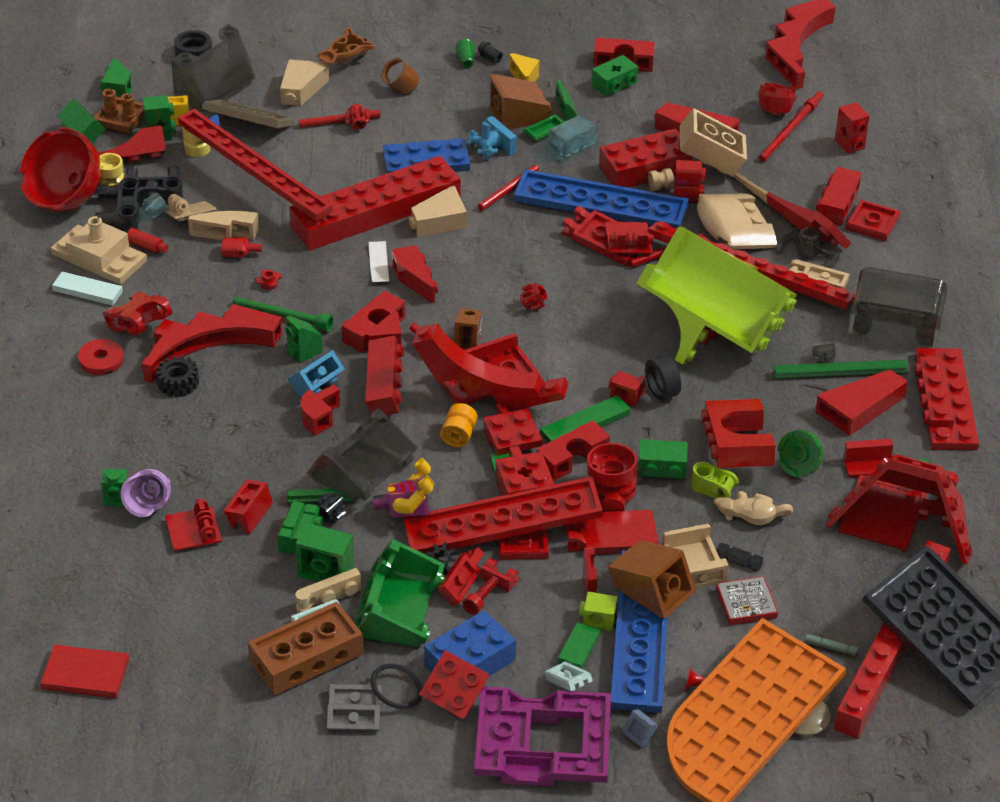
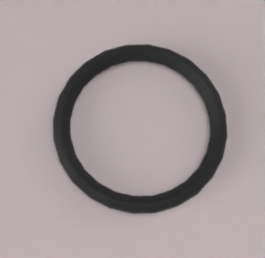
(388, 702)

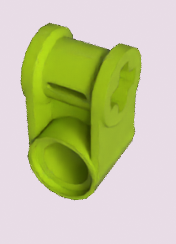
(711, 480)

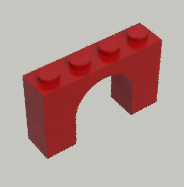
(735, 449)

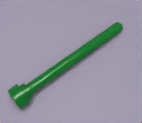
(323, 322)

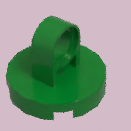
(800, 453)

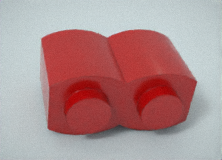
(688, 180)

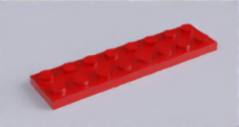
(505, 516)

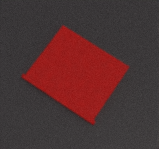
(884, 514)

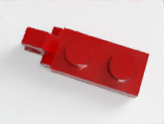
(461, 576)

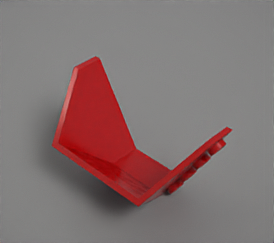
(919, 477)

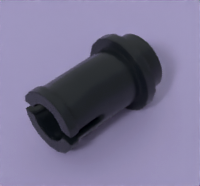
(492, 53)

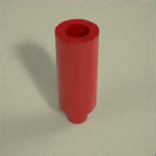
(146, 241)

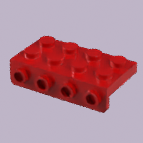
(500, 353)

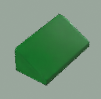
(565, 102)

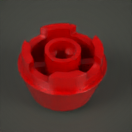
(776, 98)

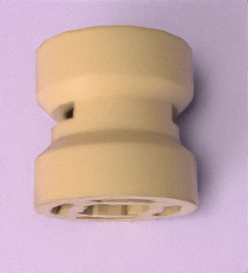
(660, 180)

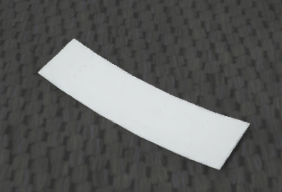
(378, 261)

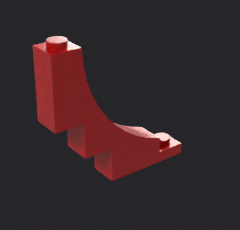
(798, 25)
(480, 378)

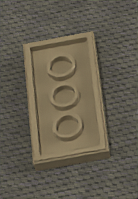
(247, 113)

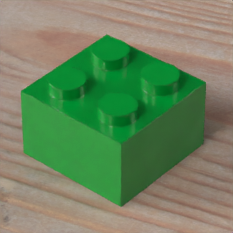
(323, 553)

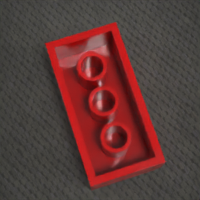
(631, 160)

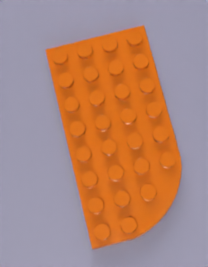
(746, 711)

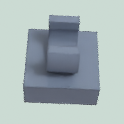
(639, 728)

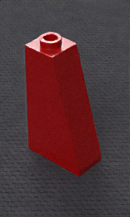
(672, 115)
(861, 401)

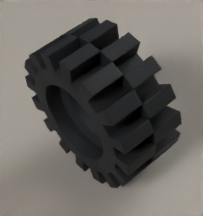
(178, 385)

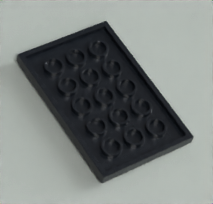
(942, 624)

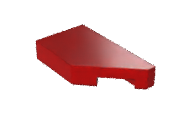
(589, 572)

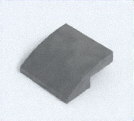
(353, 708)

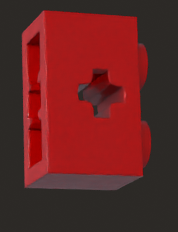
(852, 127)

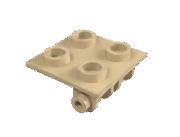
(181, 210)

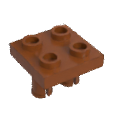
(119, 113)

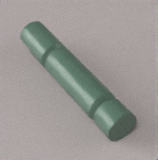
(831, 645)

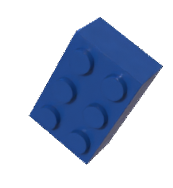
(476, 641)

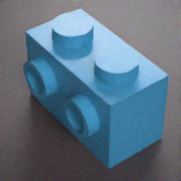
(316, 373)

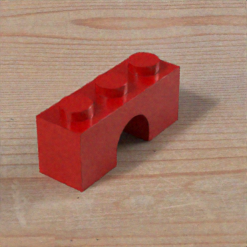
(637, 51)
(367, 318)
(580, 441)

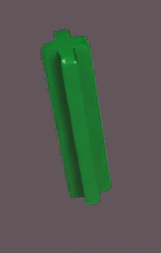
(310, 495)

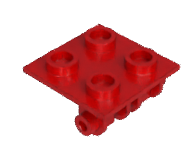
(629, 237)
(193, 527)
(454, 685)

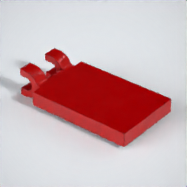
(591, 232)
(612, 532)

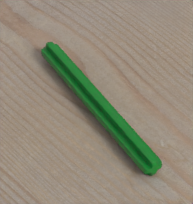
(839, 368)

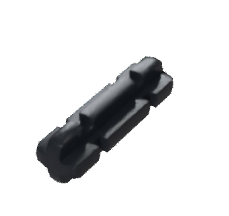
(740, 556)

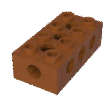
(305, 648)

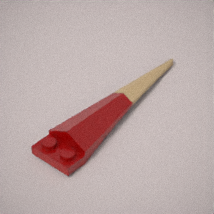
(799, 215)

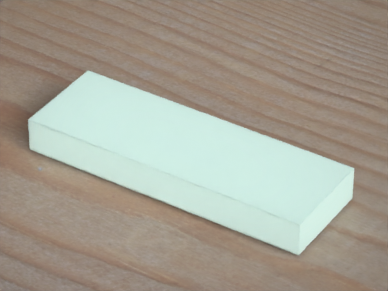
(87, 288)

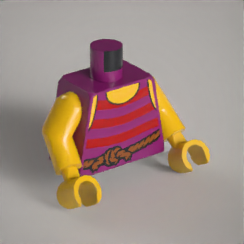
(408, 496)

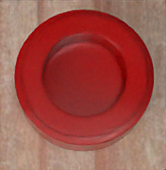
(612, 503)

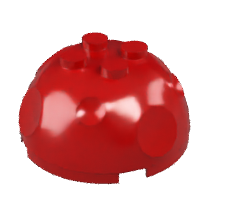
(60, 170)

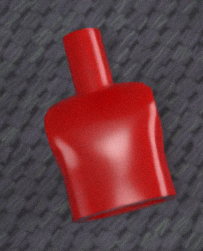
(238, 247)

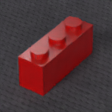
(839, 195)

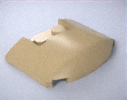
(735, 220)

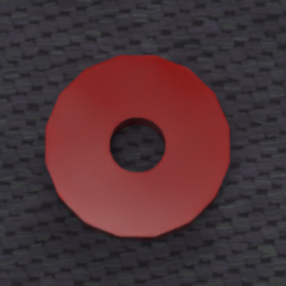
(101, 347)

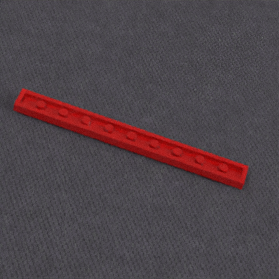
(255, 165)
(780, 274)

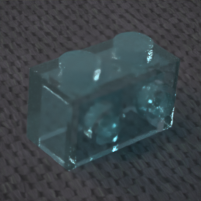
(573, 135)

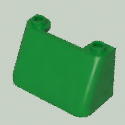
(398, 596)

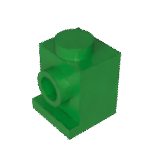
(111, 486)

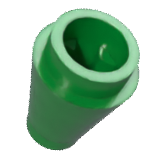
(465, 52)

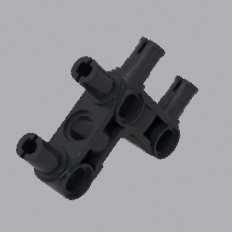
(131, 193)

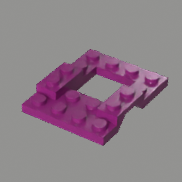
(505, 737)

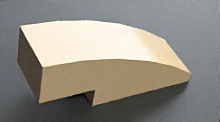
(224, 224)

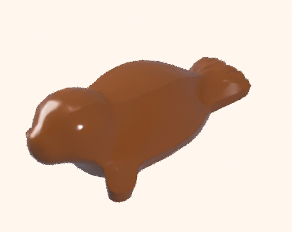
(346, 48)

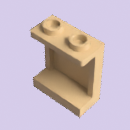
(700, 554)

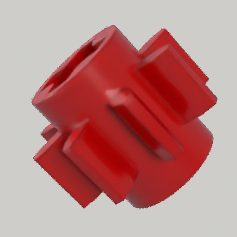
(357, 116)
(533, 296)

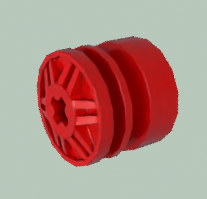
(613, 470)

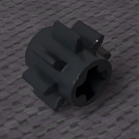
(332, 507)
(447, 553)

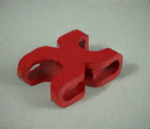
(137, 313)

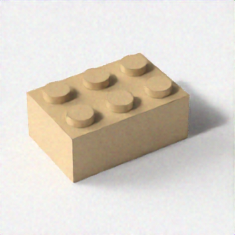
(713, 142)

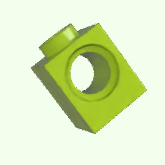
(599, 611)

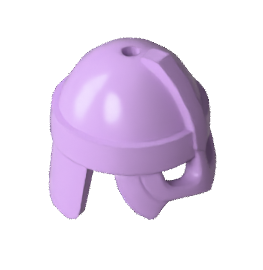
(141, 497)

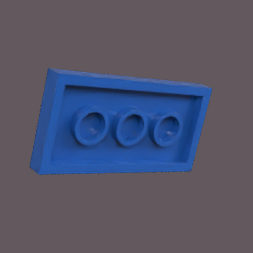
(406, 154)

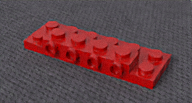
(945, 399)

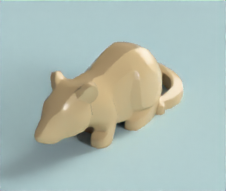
(753, 510)

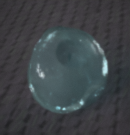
(154, 205)

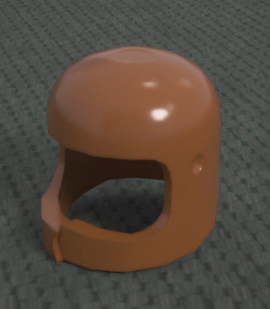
(406, 81)

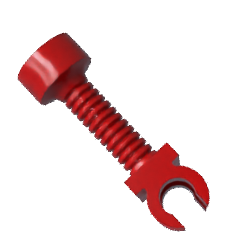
(937, 507)
(474, 602)

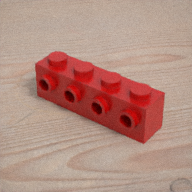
(384, 375)

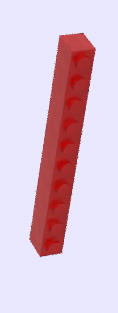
(874, 673)

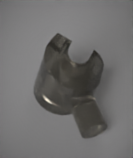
(824, 353)

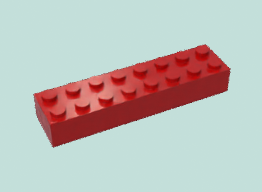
(374, 202)

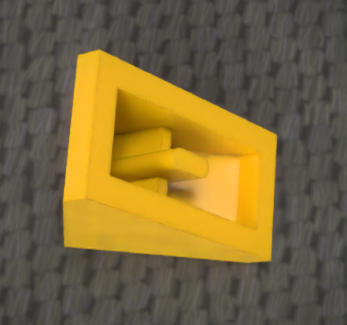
(524, 67)

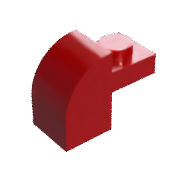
(317, 409)

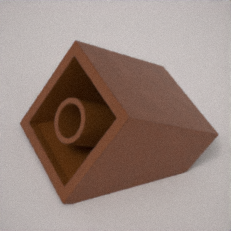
(517, 102)
(653, 577)

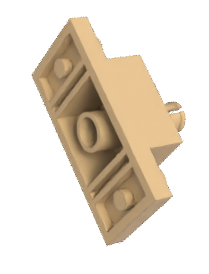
(100, 250)

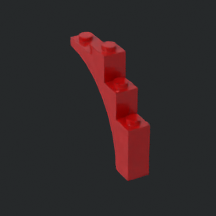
(236, 326)

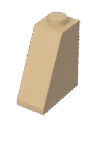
(302, 81)
(439, 214)

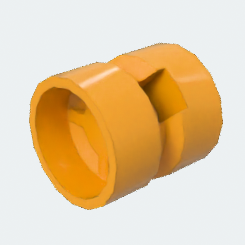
(458, 425)

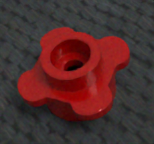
(268, 279)

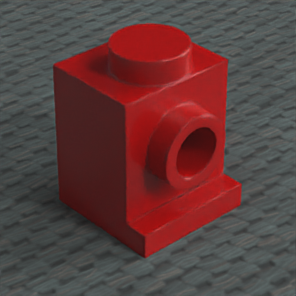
(627, 387)

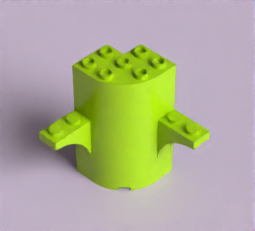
(716, 292)

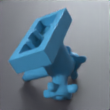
(493, 135)

